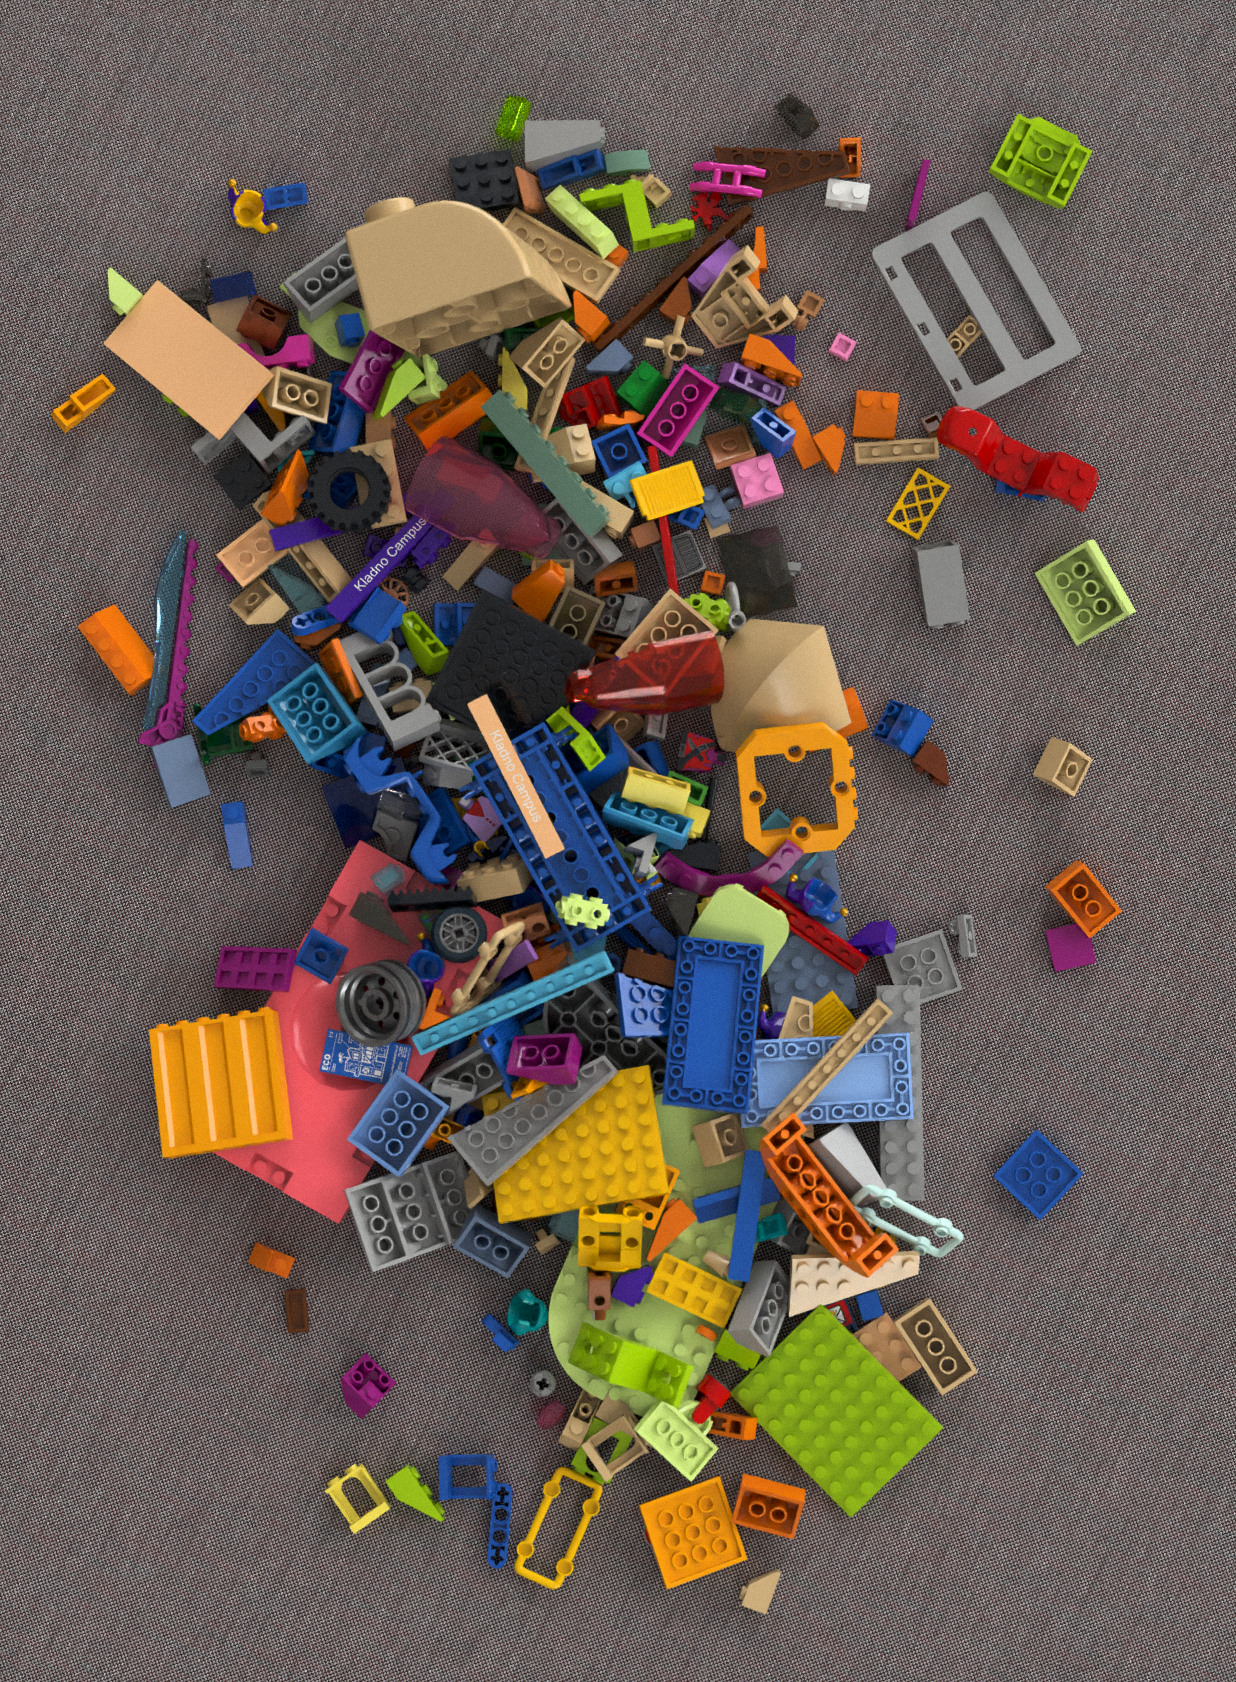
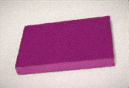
(917, 194)

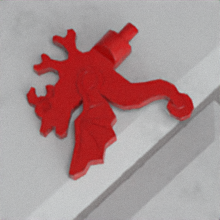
(708, 210)

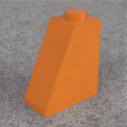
(539, 590)

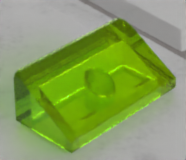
(513, 117)

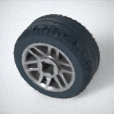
(455, 919)

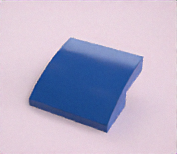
(450, 620)

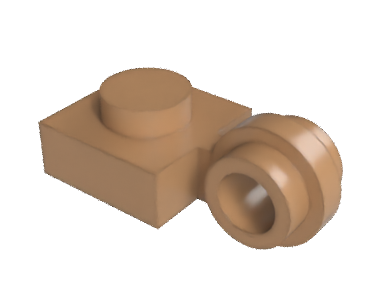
(809, 306)

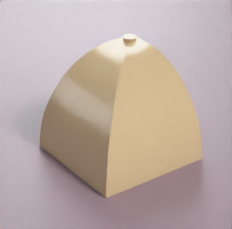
(777, 679)

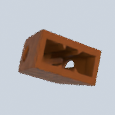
(599, 1285)

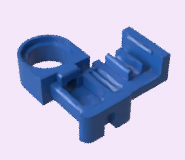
(502, 1337)

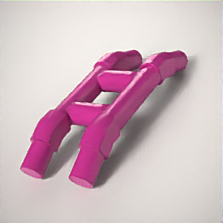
(735, 188)

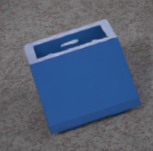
(902, 727)

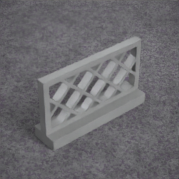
(459, 733)

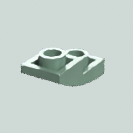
(626, 161)

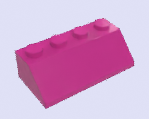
(677, 410)

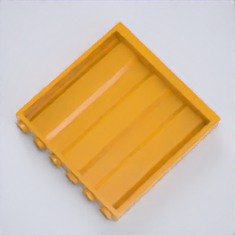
(220, 1083)

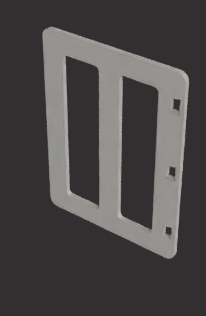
(938, 234)

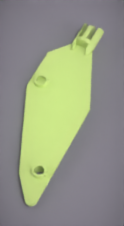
(325, 335)

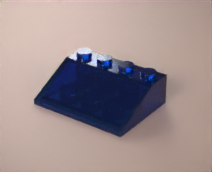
(357, 811)

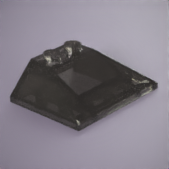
(759, 570)

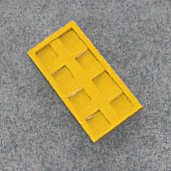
(694, 1290)

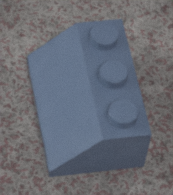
(491, 1242)

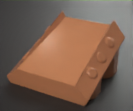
(529, 192)

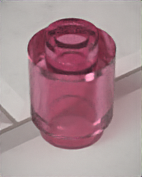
(550, 1415)

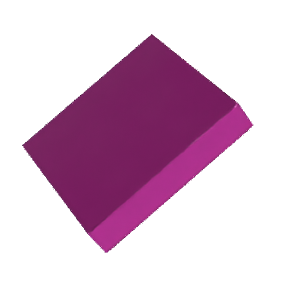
(1069, 947)

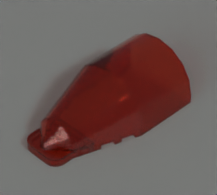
(655, 681)

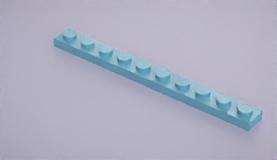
(512, 1003)

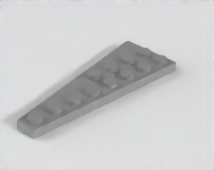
(509, 1134)

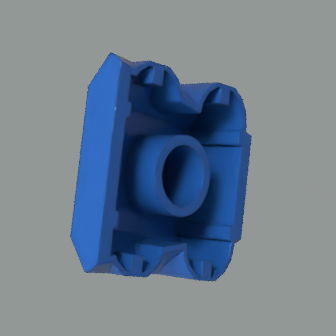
(378, 616)

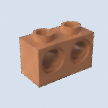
(533, 917)

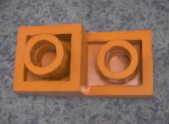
(611, 422)

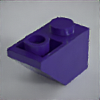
(875, 939)
(630, 1285)

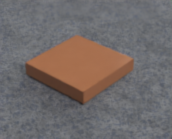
(730, 446)

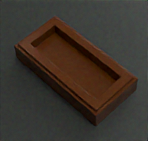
(297, 1310)

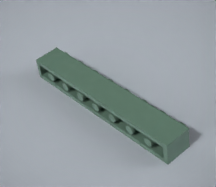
(546, 463)

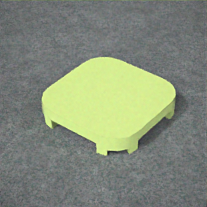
(743, 918)

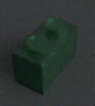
(734, 406)

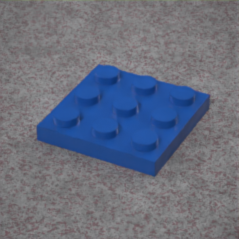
(1038, 1174)

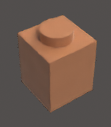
(644, 536)

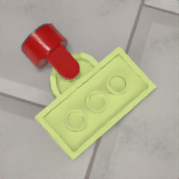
(682, 1431)

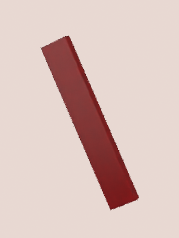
(816, 933)

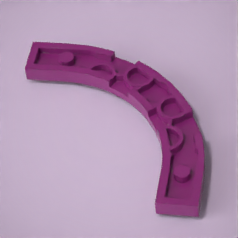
(704, 884)

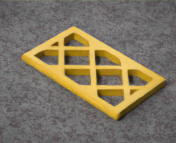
(935, 501)

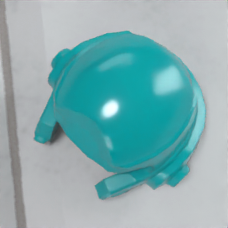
(526, 1313)

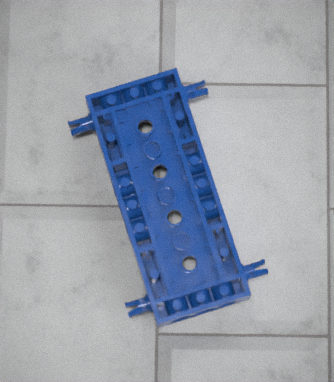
(579, 829)

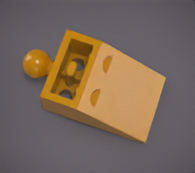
(652, 1204)

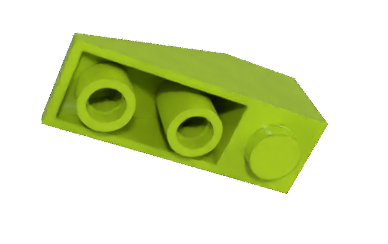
(412, 1492)

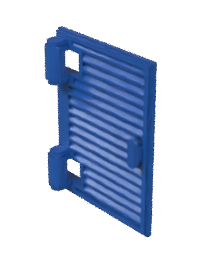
(503, 1035)

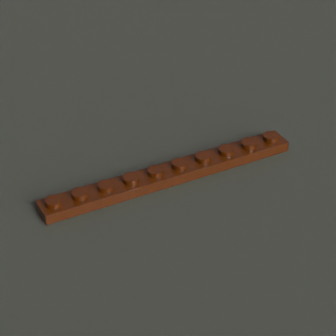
(667, 285)

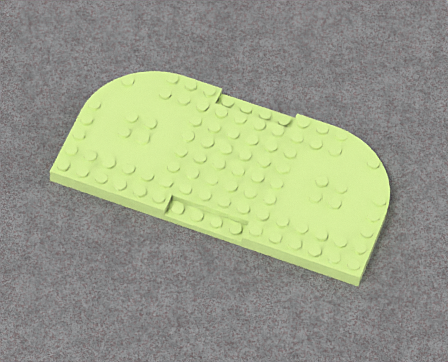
(654, 1319)

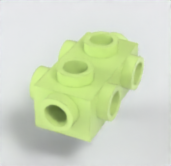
(577, 910)

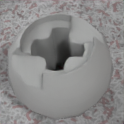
(535, 1387)

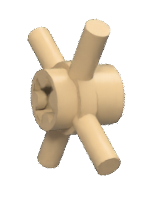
(670, 353)

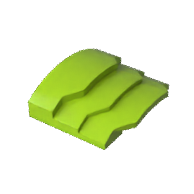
(1040, 160)

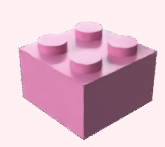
(756, 481)

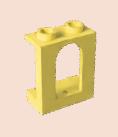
(344, 1505)

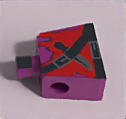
(698, 754)

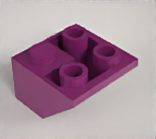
(365, 1385)

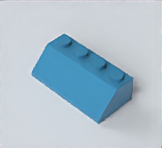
(642, 820)

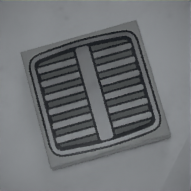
(686, 556)

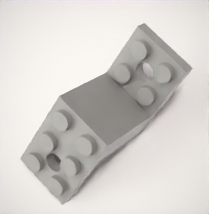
(266, 453)

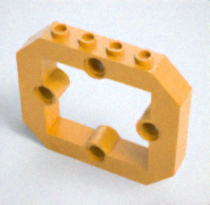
(778, 741)

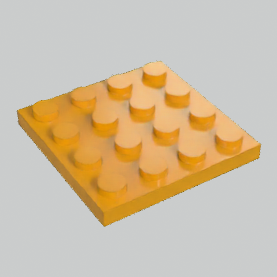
(692, 1532)

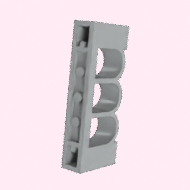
(408, 727)

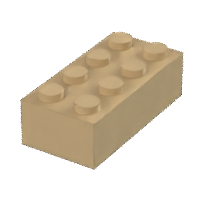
(935, 1346)

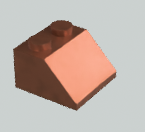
(264, 322)

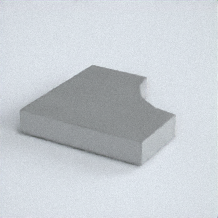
(396, 834)

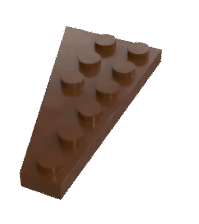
(783, 168)

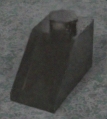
(797, 116)

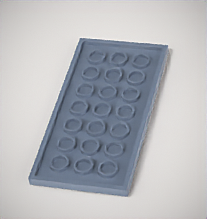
(799, 966)

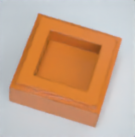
(712, 583)

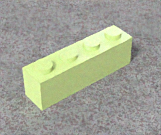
(581, 221)

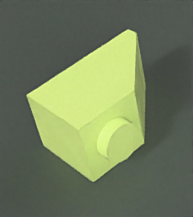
(122, 293)

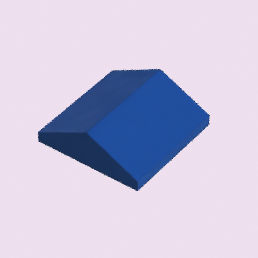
(321, 955)

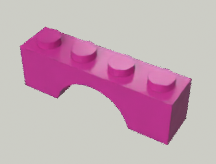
(296, 352)

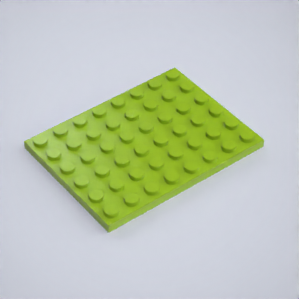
(836, 1410)

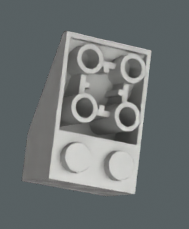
(621, 614)

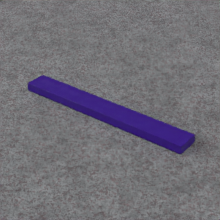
(305, 532)

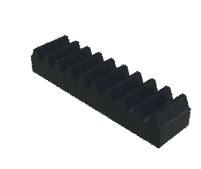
(432, 900)

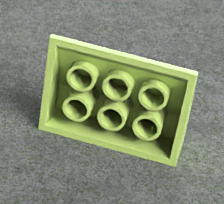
(1085, 592)

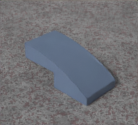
(495, 584)

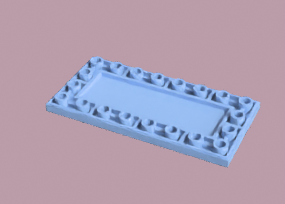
(868, 1088)

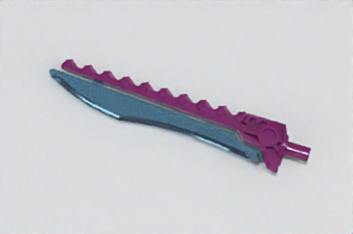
(170, 717)

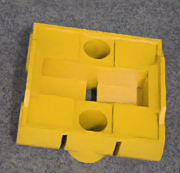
(610, 1251)

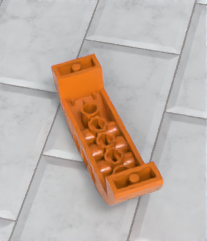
(821, 1201)

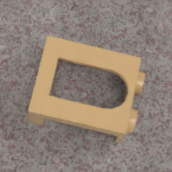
(619, 1463)

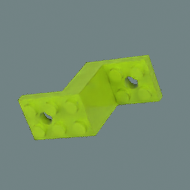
(637, 216)
(630, 1364)

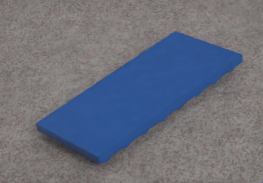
(713, 1025)

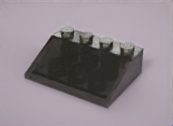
(373, 913)

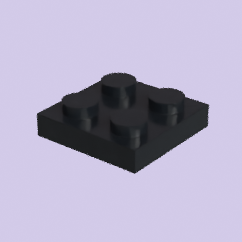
(243, 480)

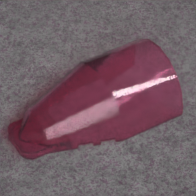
(478, 501)

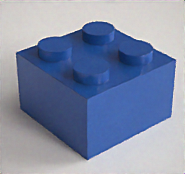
(618, 451)

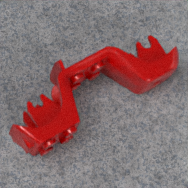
(1016, 463)

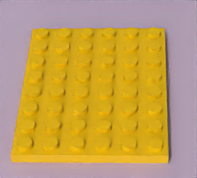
(596, 1156)

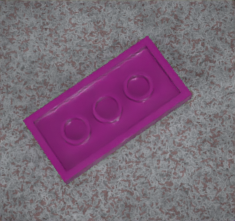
(369, 371)

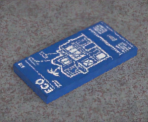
(351, 1059)

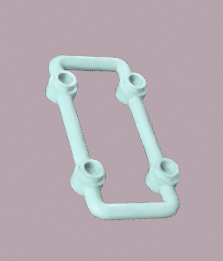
(887, 1199)

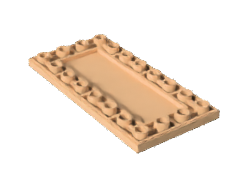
(188, 359)

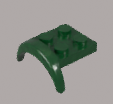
(222, 742)

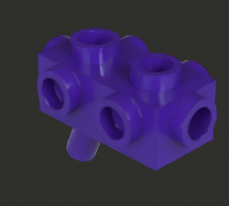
(426, 550)

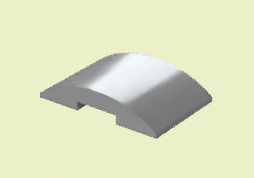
(410, 1212)

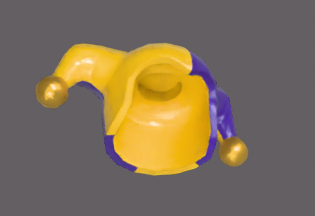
(248, 209)

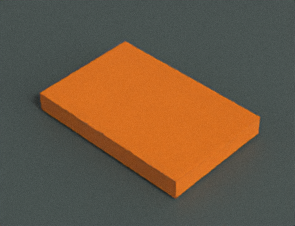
(339, 669)

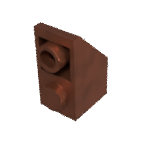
(933, 763)

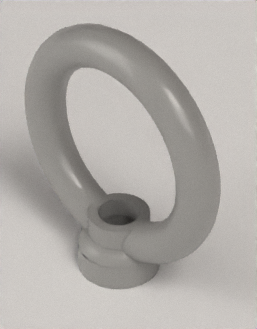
(732, 598)

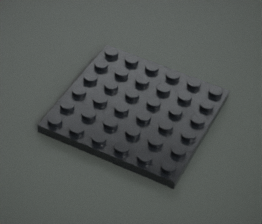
(511, 660)

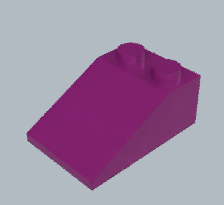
(545, 1058)

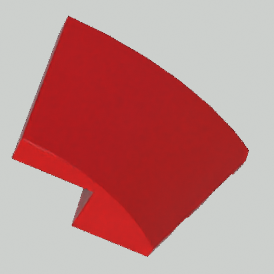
(589, 403)

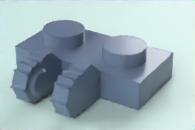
(715, 509)

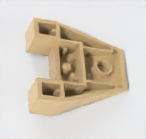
(735, 306)

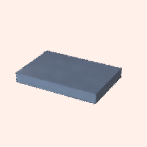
(180, 770)

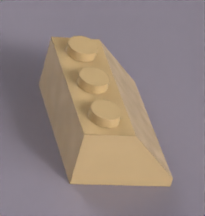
(298, 394)

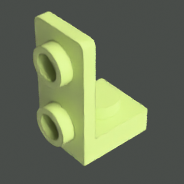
(428, 393)

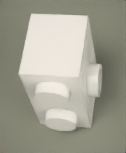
(847, 195)

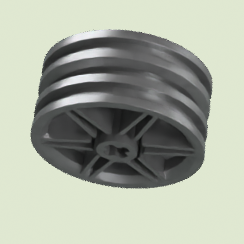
(392, 998)

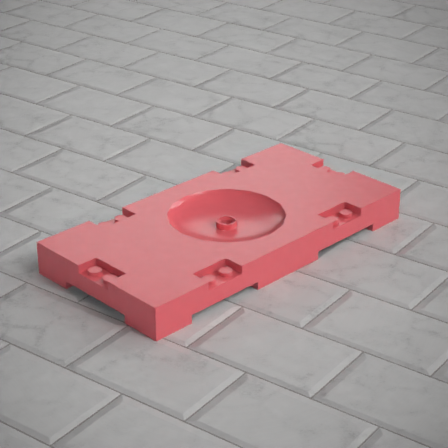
(327, 1105)

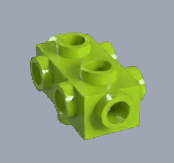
(713, 611)

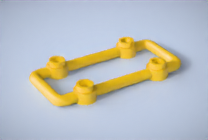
(526, 1548)

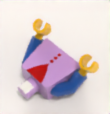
(480, 821)

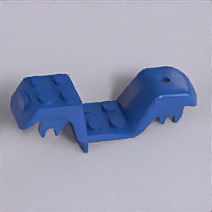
(371, 779)

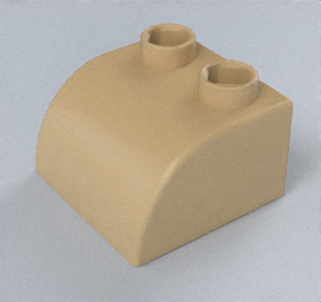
(447, 275)

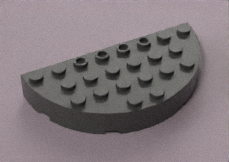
(594, 1018)

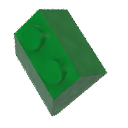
(643, 389)

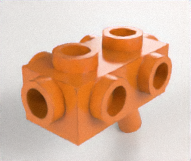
(261, 727)

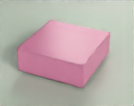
(842, 347)

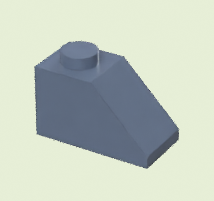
(611, 361)

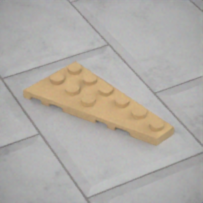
(824, 1279)

